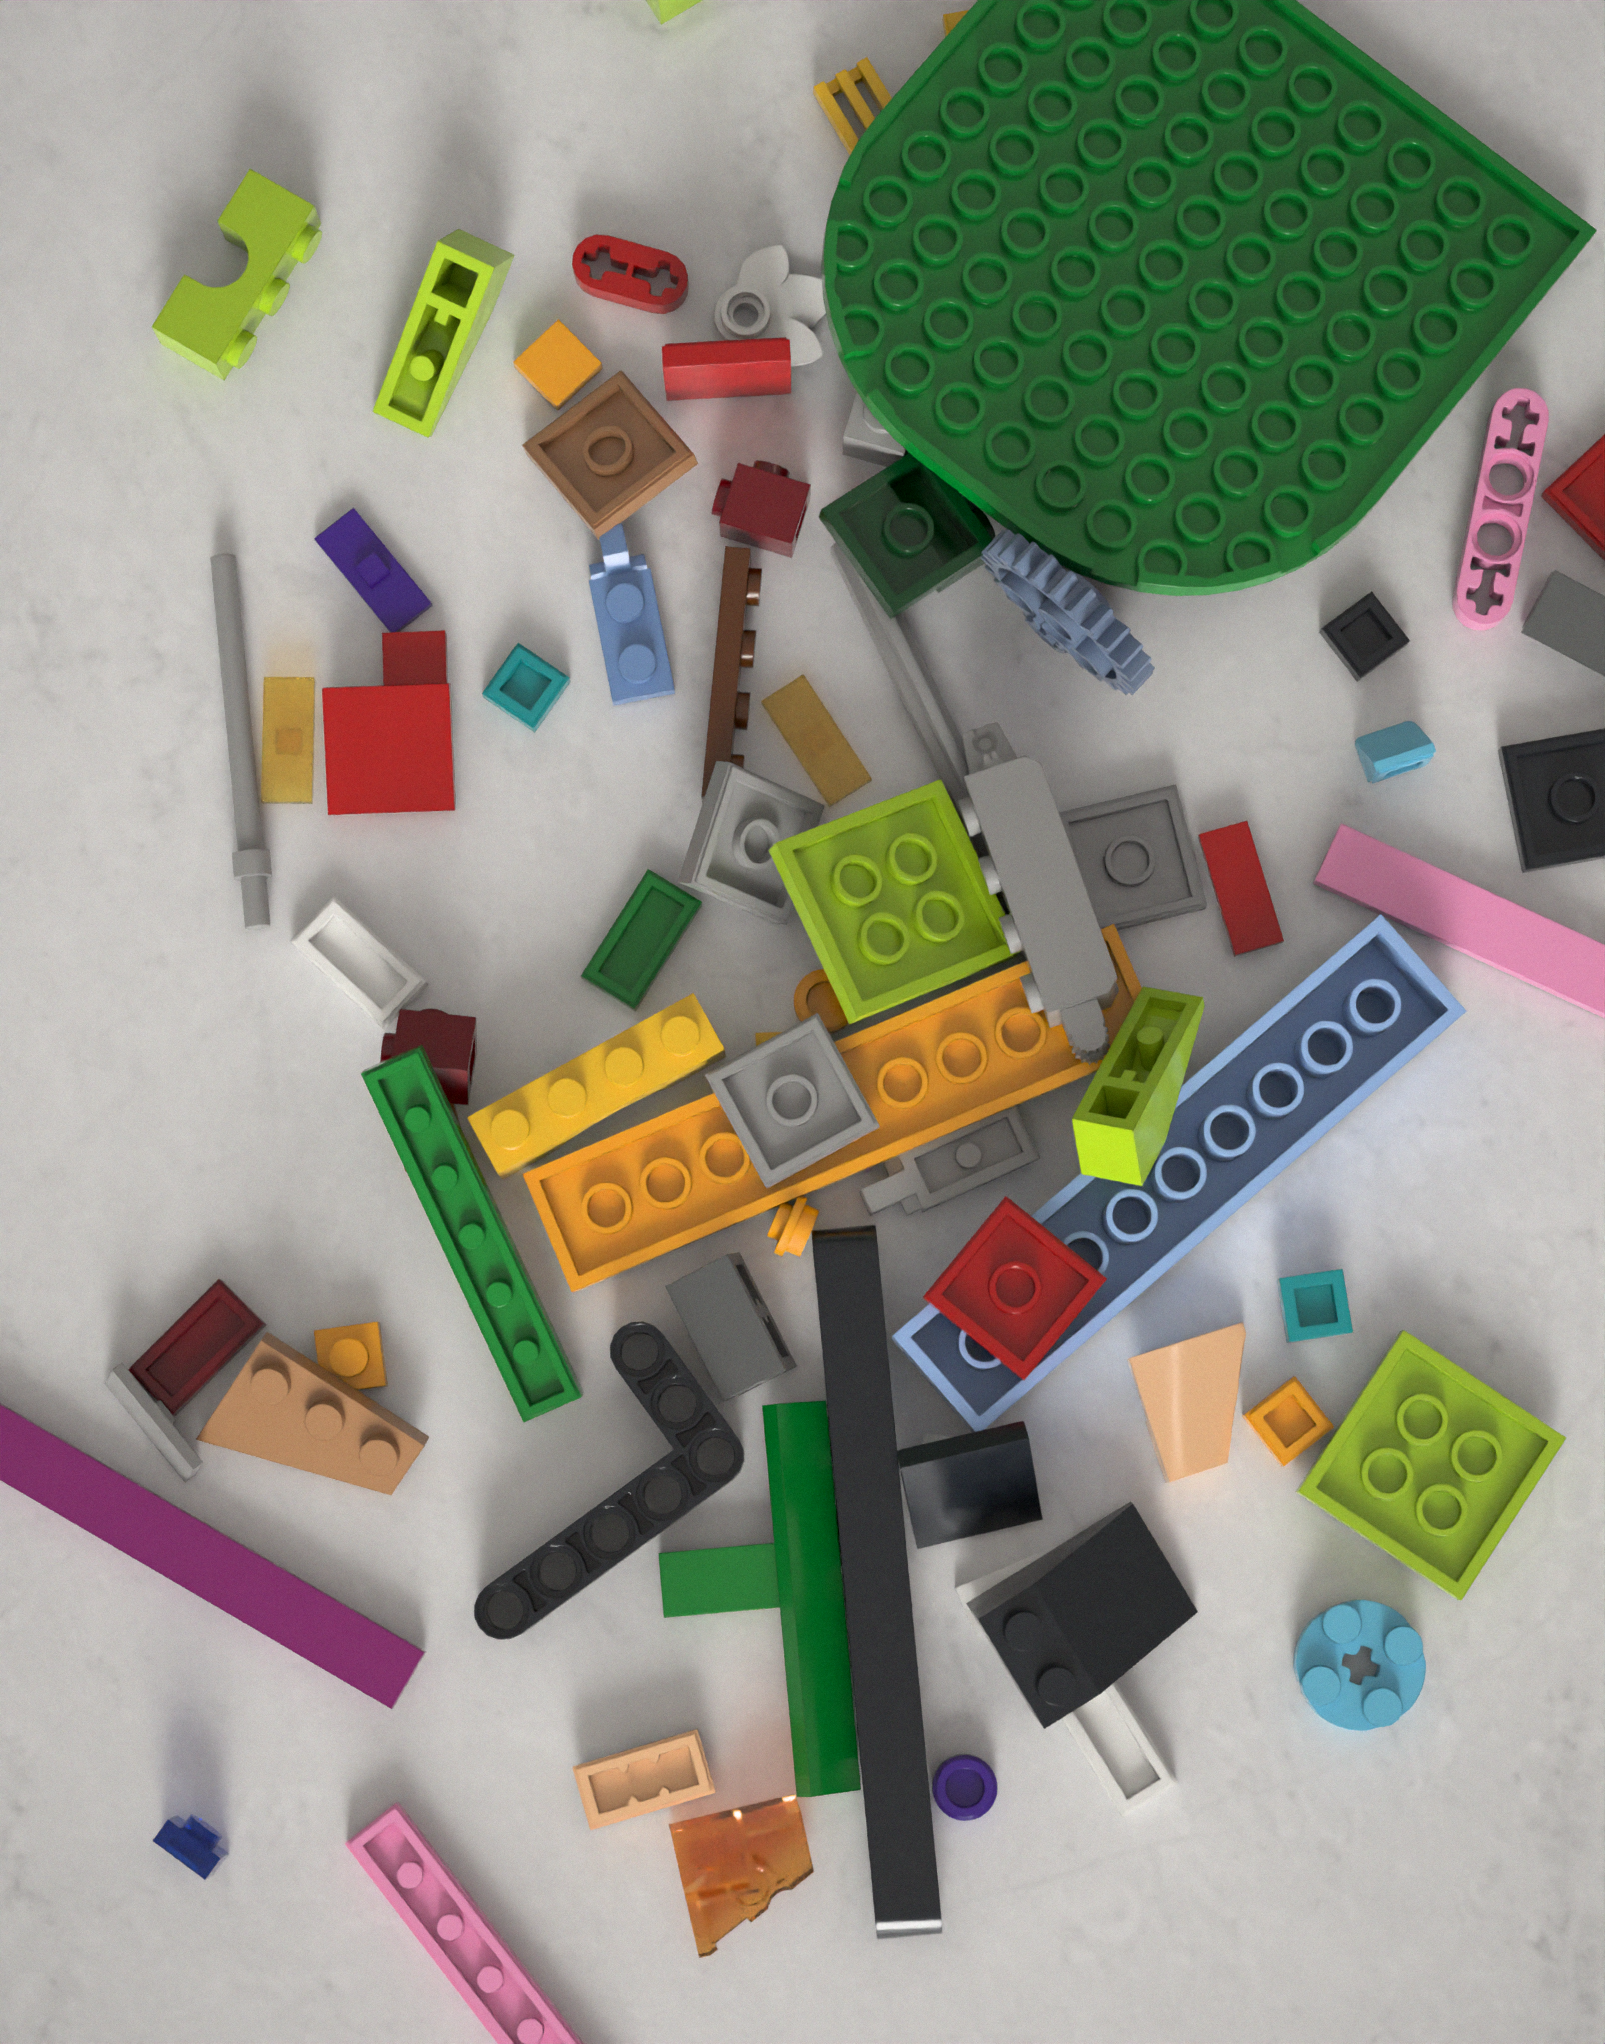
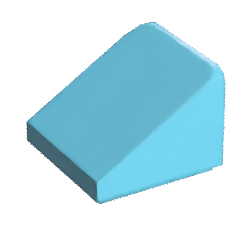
(1394, 751)

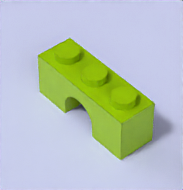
(218, 323)

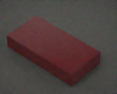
(197, 1347)

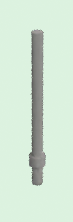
(251, 861)

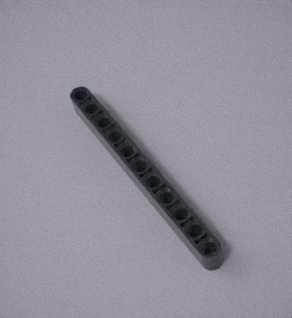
(876, 1583)

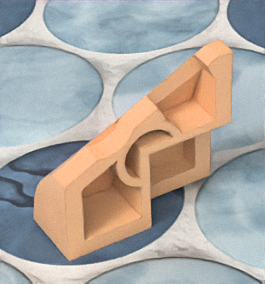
(1191, 1399)

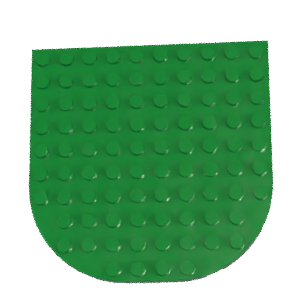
(1174, 279)

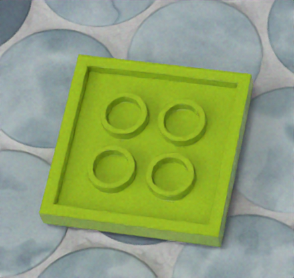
(893, 900)
(1431, 1465)

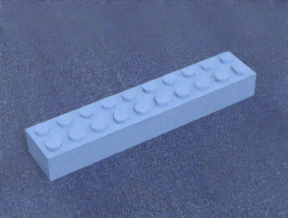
(1226, 1141)

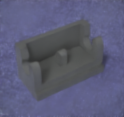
(1569, 621)
(731, 1326)

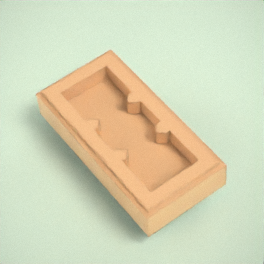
(644, 1779)

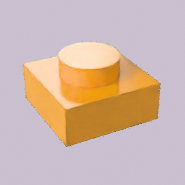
(353, 1354)

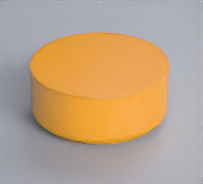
(815, 996)

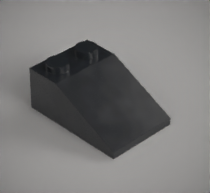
(1083, 1614)

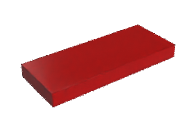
(1240, 888)

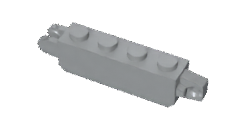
(1042, 890)

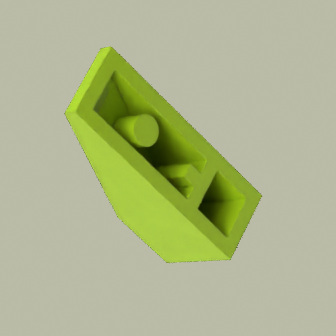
(442, 330)
(1137, 1087)

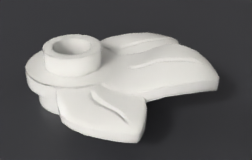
(781, 300)

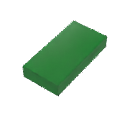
(641, 940)
(719, 1580)

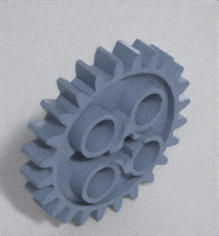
(1067, 612)

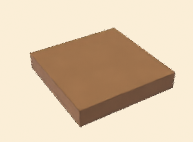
(610, 454)

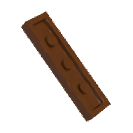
(733, 650)

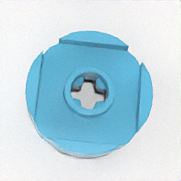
(1393, 1647)

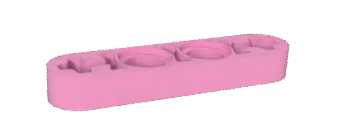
(1506, 510)

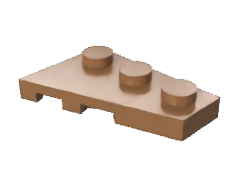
(312, 1421)

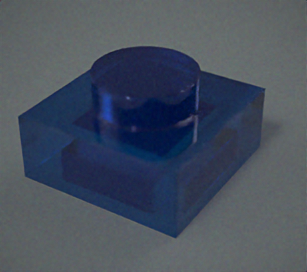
(193, 1844)

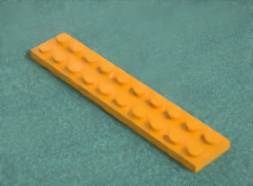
(917, 1072)

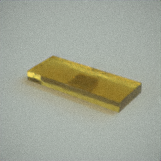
(288, 740)
(816, 740)

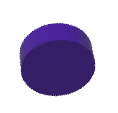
(964, 1787)

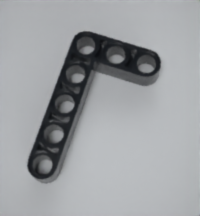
(629, 1501)

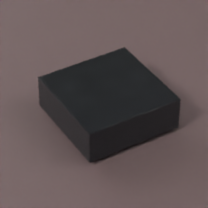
(1364, 636)

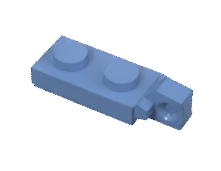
(629, 623)

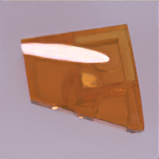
(738, 1863)

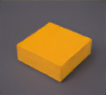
(557, 365)
(1288, 1421)

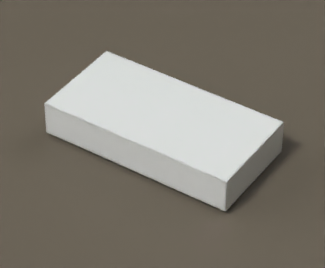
(359, 962)
(1119, 1750)

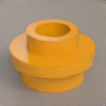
(792, 1226)

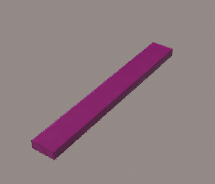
(205, 1560)

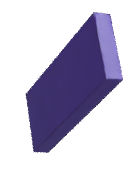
(373, 571)

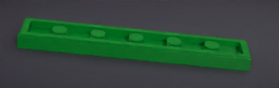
(472, 1233)
(811, 1598)

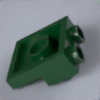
(907, 533)

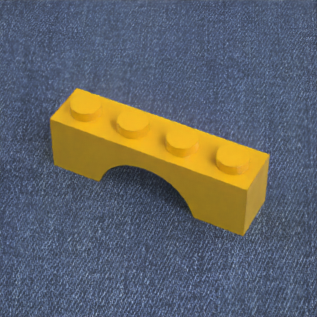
(597, 1084)

